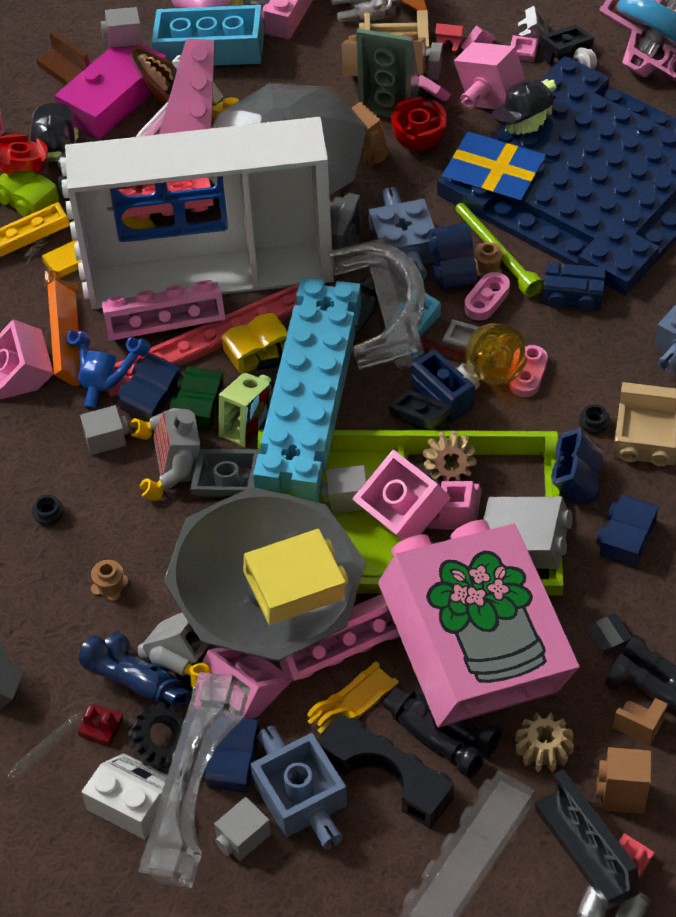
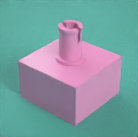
(488, 74)
(401, 497)

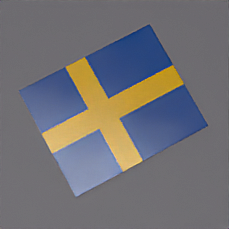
(494, 165)

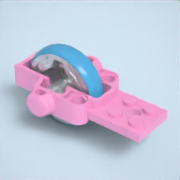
(652, 23)

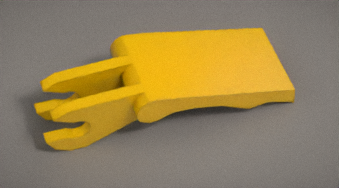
(355, 698)

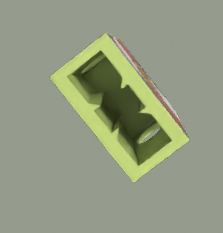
(244, 407)

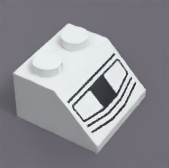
(125, 794)

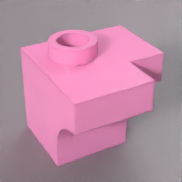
(461, 507)

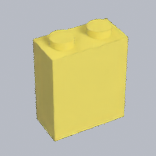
(295, 576)

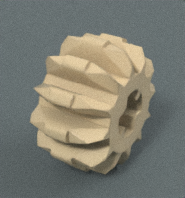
(461, 450)
(542, 752)

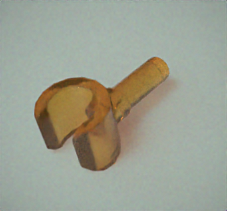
(54, 275)

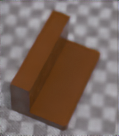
(63, 60)

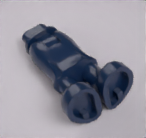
(112, 661)

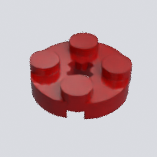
(21, 155)

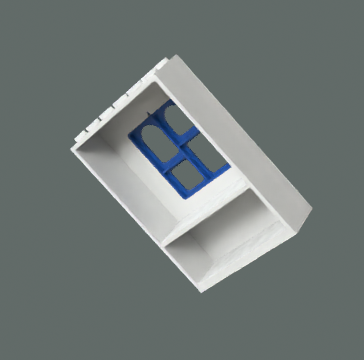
(269, 199)

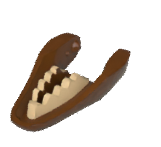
(155, 72)

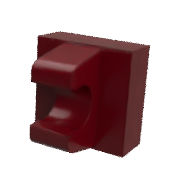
(100, 724)

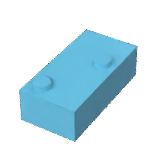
(235, 32)

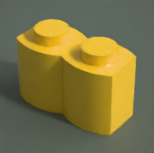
(257, 337)

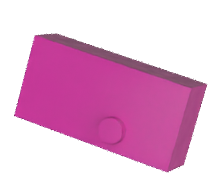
(105, 91)

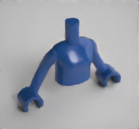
(98, 367)

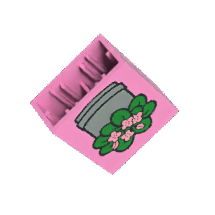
(476, 621)

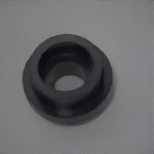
(597, 412)
(47, 502)

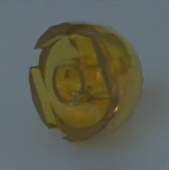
(496, 353)

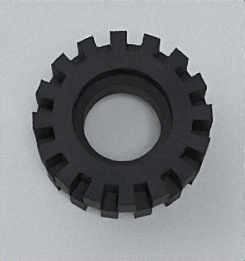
(141, 734)

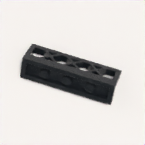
(589, 843)

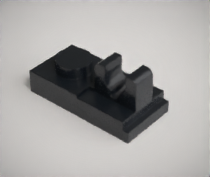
(564, 42)
(421, 410)

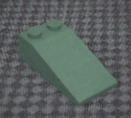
(385, 71)

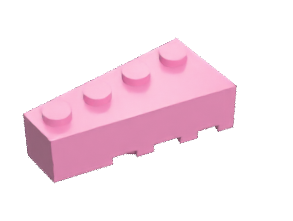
(192, 89)

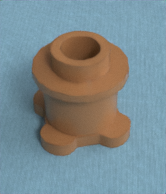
(488, 258)
(108, 579)

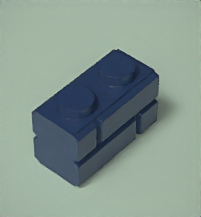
(573, 286)
(442, 381)

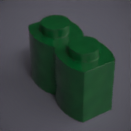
(199, 394)

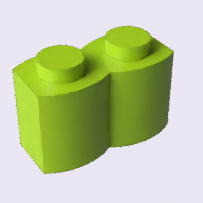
(27, 192)

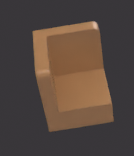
(640, 721)

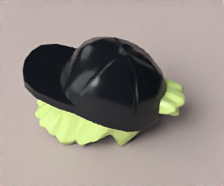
(526, 106)
(54, 127)

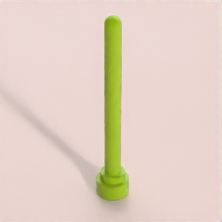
(529, 282)

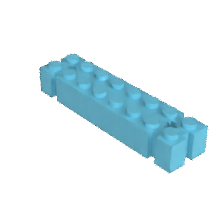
(308, 389)

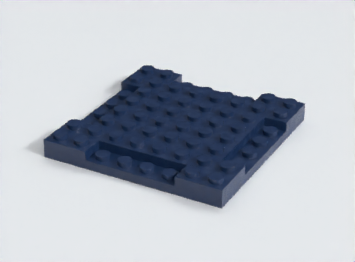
(603, 181)

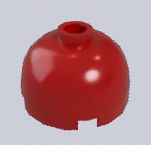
(419, 123)

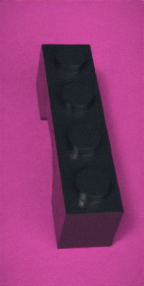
(354, 747)

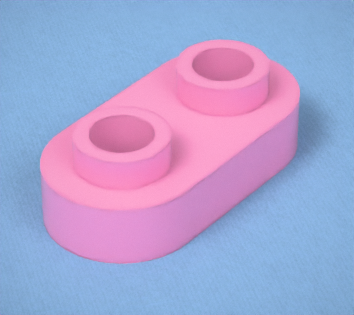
(485, 297)
(533, 370)

